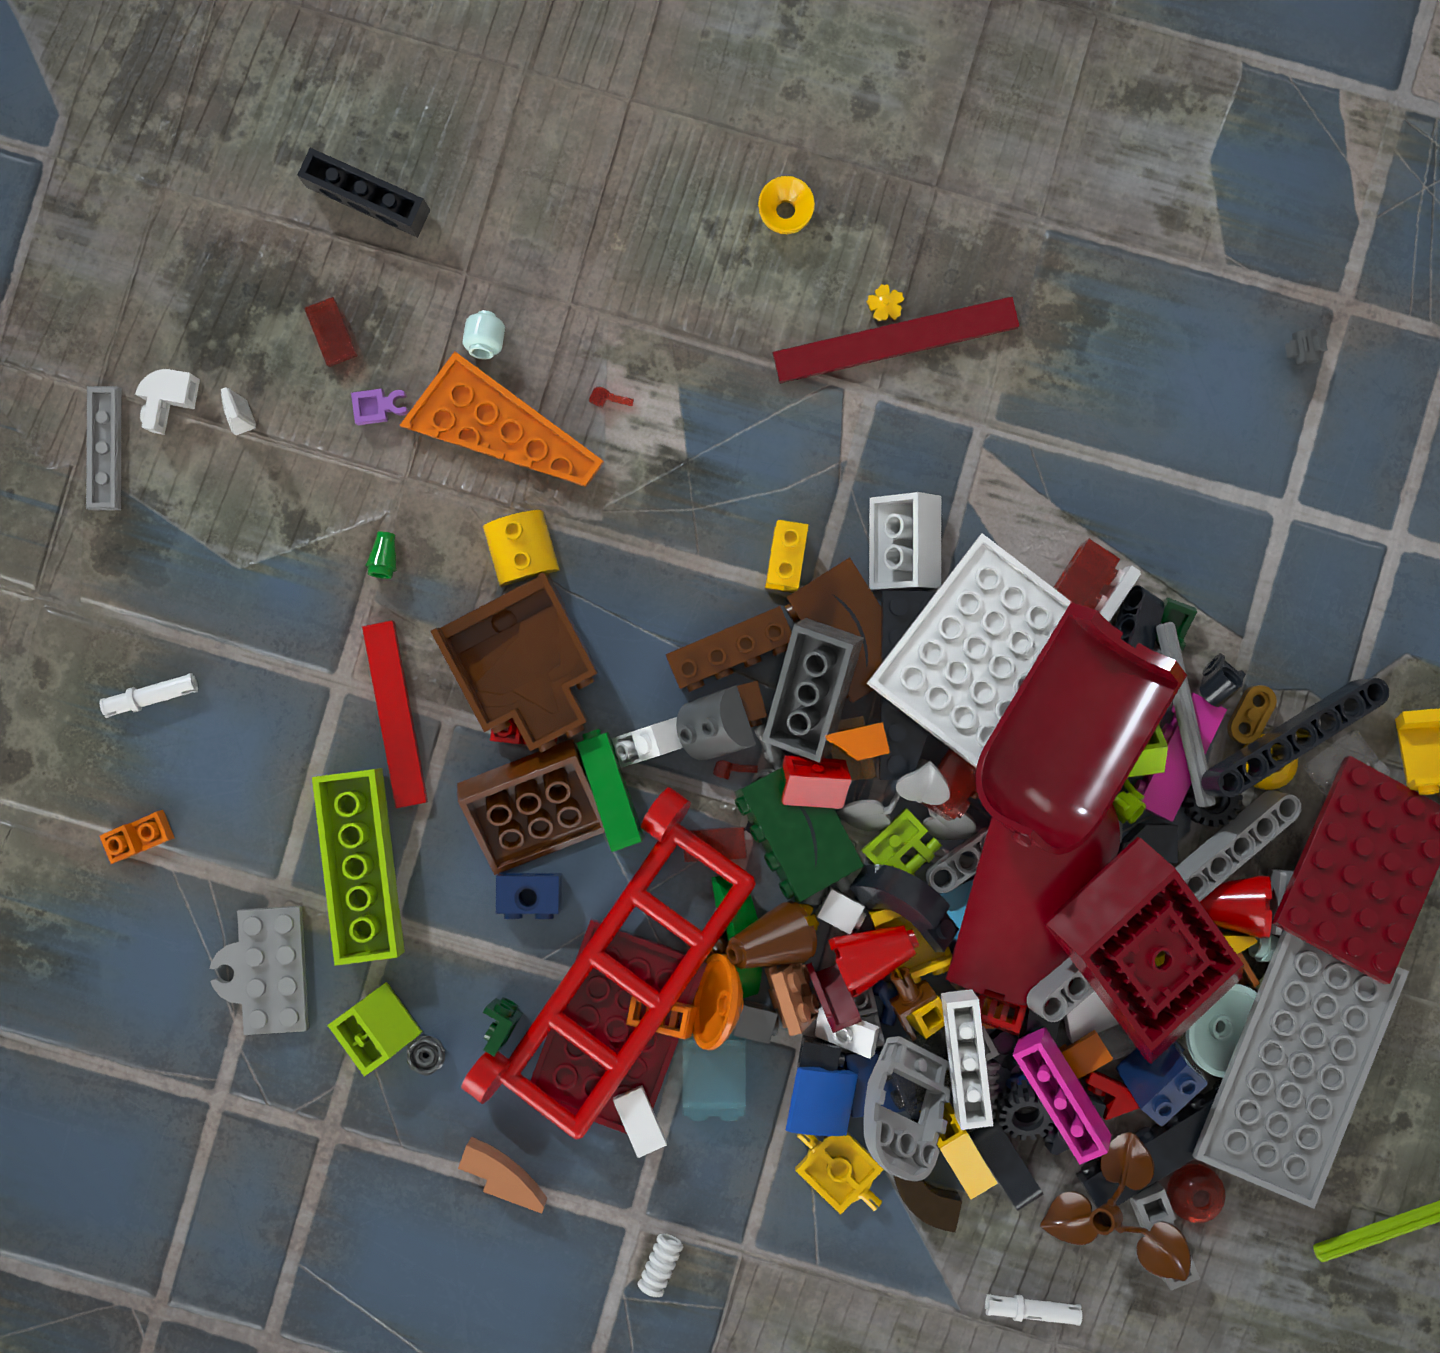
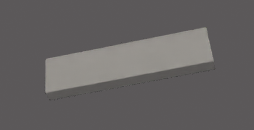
(103, 448)

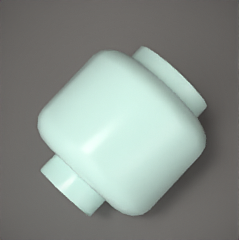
(483, 335)

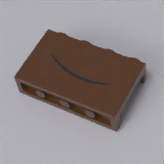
(846, 603)

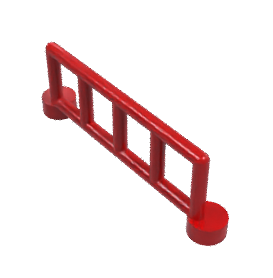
(663, 824)

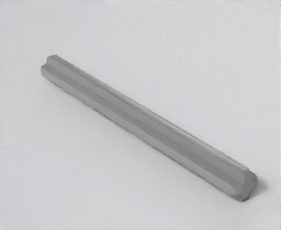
(1186, 717)

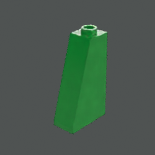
(610, 791)

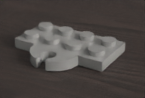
(267, 970)

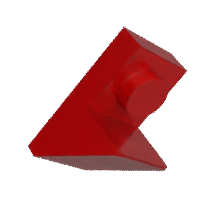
(1118, 1097)

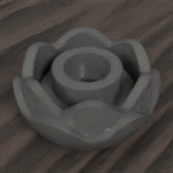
(416, 1059)

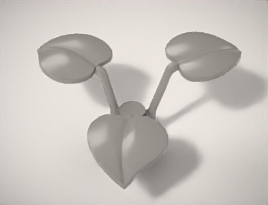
(922, 785)

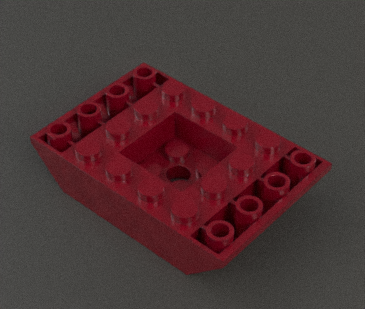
(1119, 928)

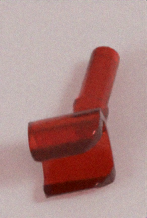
(601, 395)
(724, 768)

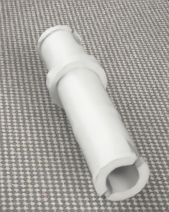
(135, 698)
(1033, 1309)

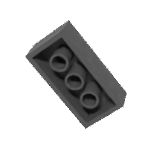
(812, 689)

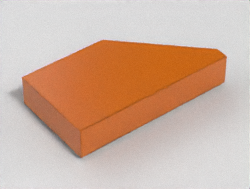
(862, 741)

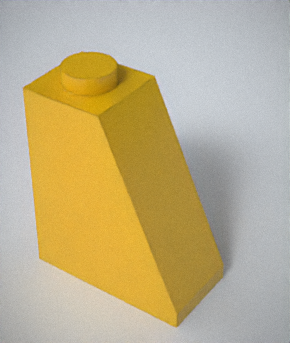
(964, 1156)

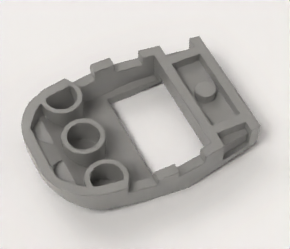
(893, 1140)

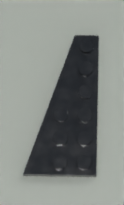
(903, 734)

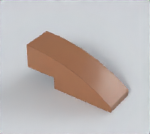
(503, 1175)

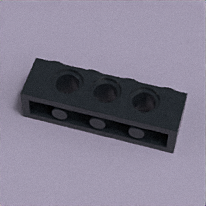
(363, 192)

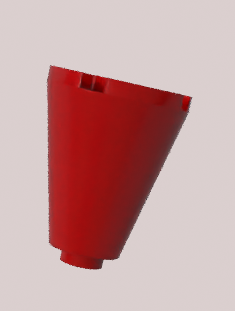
(1242, 906)
(872, 955)

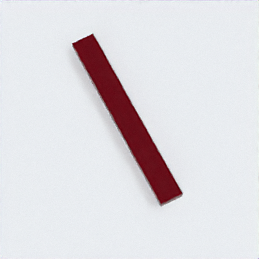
(895, 340)

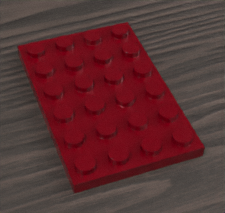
(1364, 871)
(603, 1011)

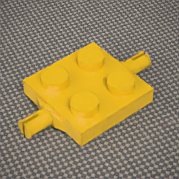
(839, 1170)

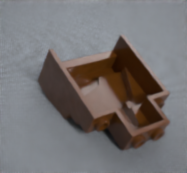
(520, 663)

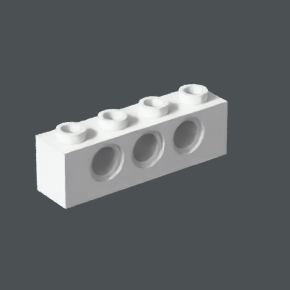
(967, 1059)

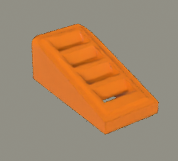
(687, 1024)

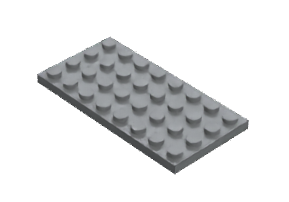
(1297, 1071)

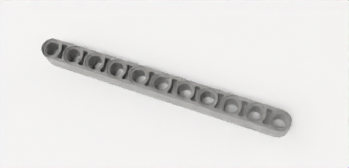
(1272, 813)

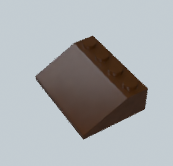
(530, 807)

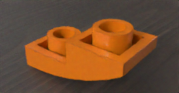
(137, 836)
(1086, 1054)

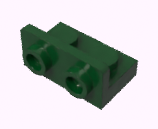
(506, 1018)

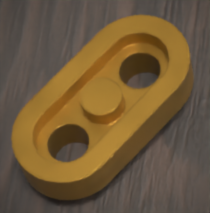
(1252, 716)

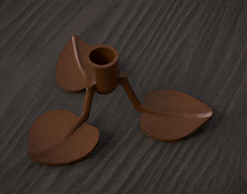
(1129, 1163)

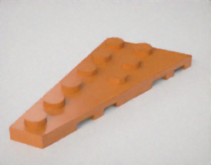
(483, 416)

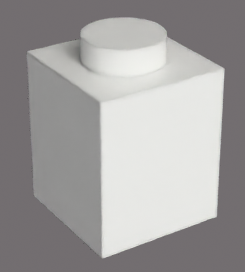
(841, 911)

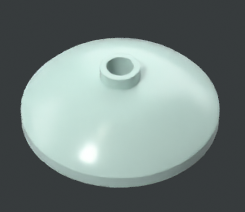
(1214, 1047)

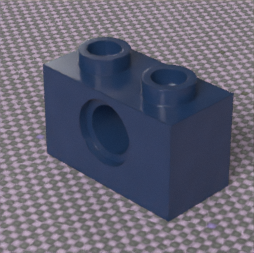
(546, 886)

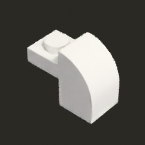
(165, 389)

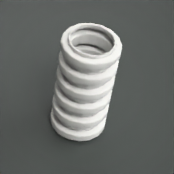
(660, 1265)

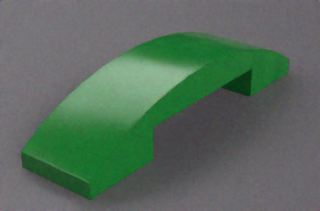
(746, 915)

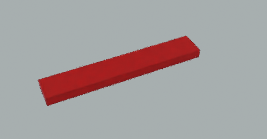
(395, 714)

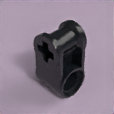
(1220, 681)

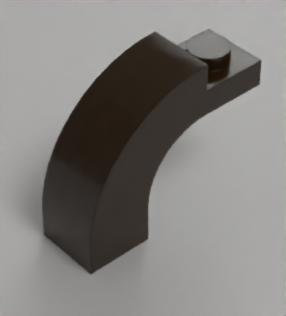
(930, 1204)

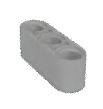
(951, 863)

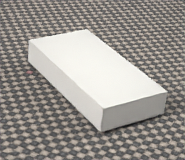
(640, 1121)

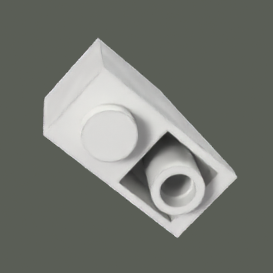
(647, 742)

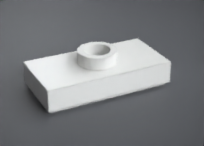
(857, 1038)

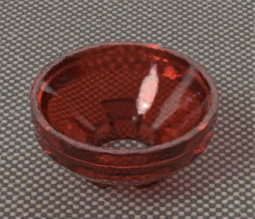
(1186, 1183)

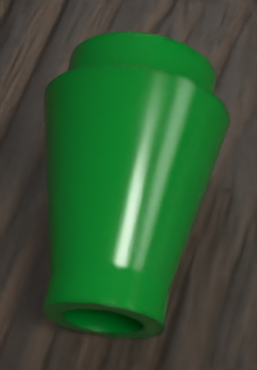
(382, 556)

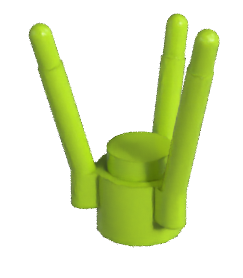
(1129, 805)

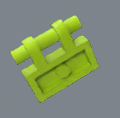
(897, 839)

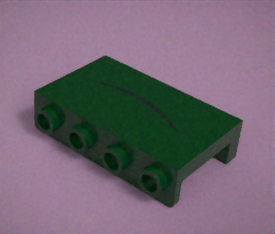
(800, 842)

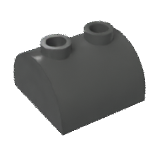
(714, 725)

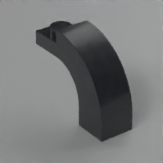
(910, 897)

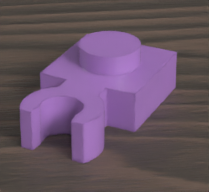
(372, 406)

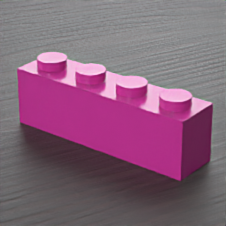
(1167, 790)
(1062, 1095)

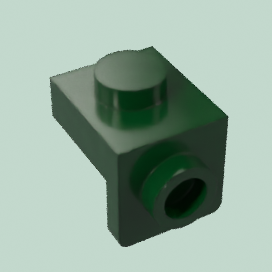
(1181, 615)

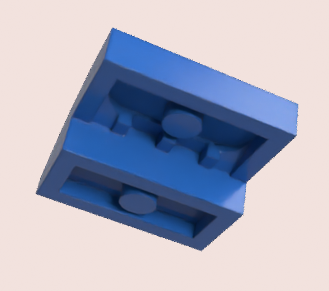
(821, 1101)

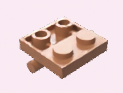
(792, 996)

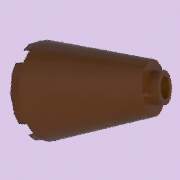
(774, 939)

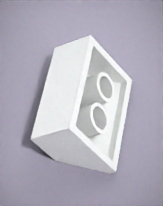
(905, 542)

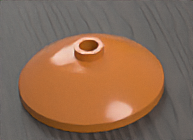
(717, 1002)

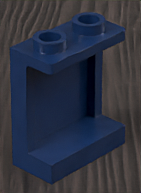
(1162, 1086)

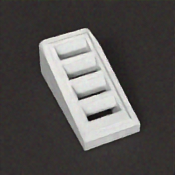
(237, 412)

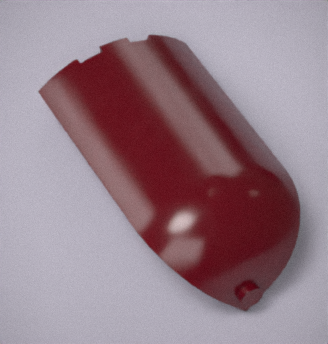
(1074, 732)
(1012, 895)

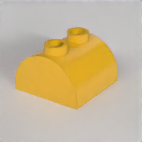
(520, 547)

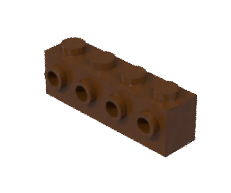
(729, 648)

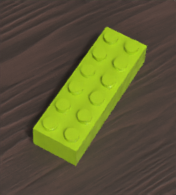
(358, 866)

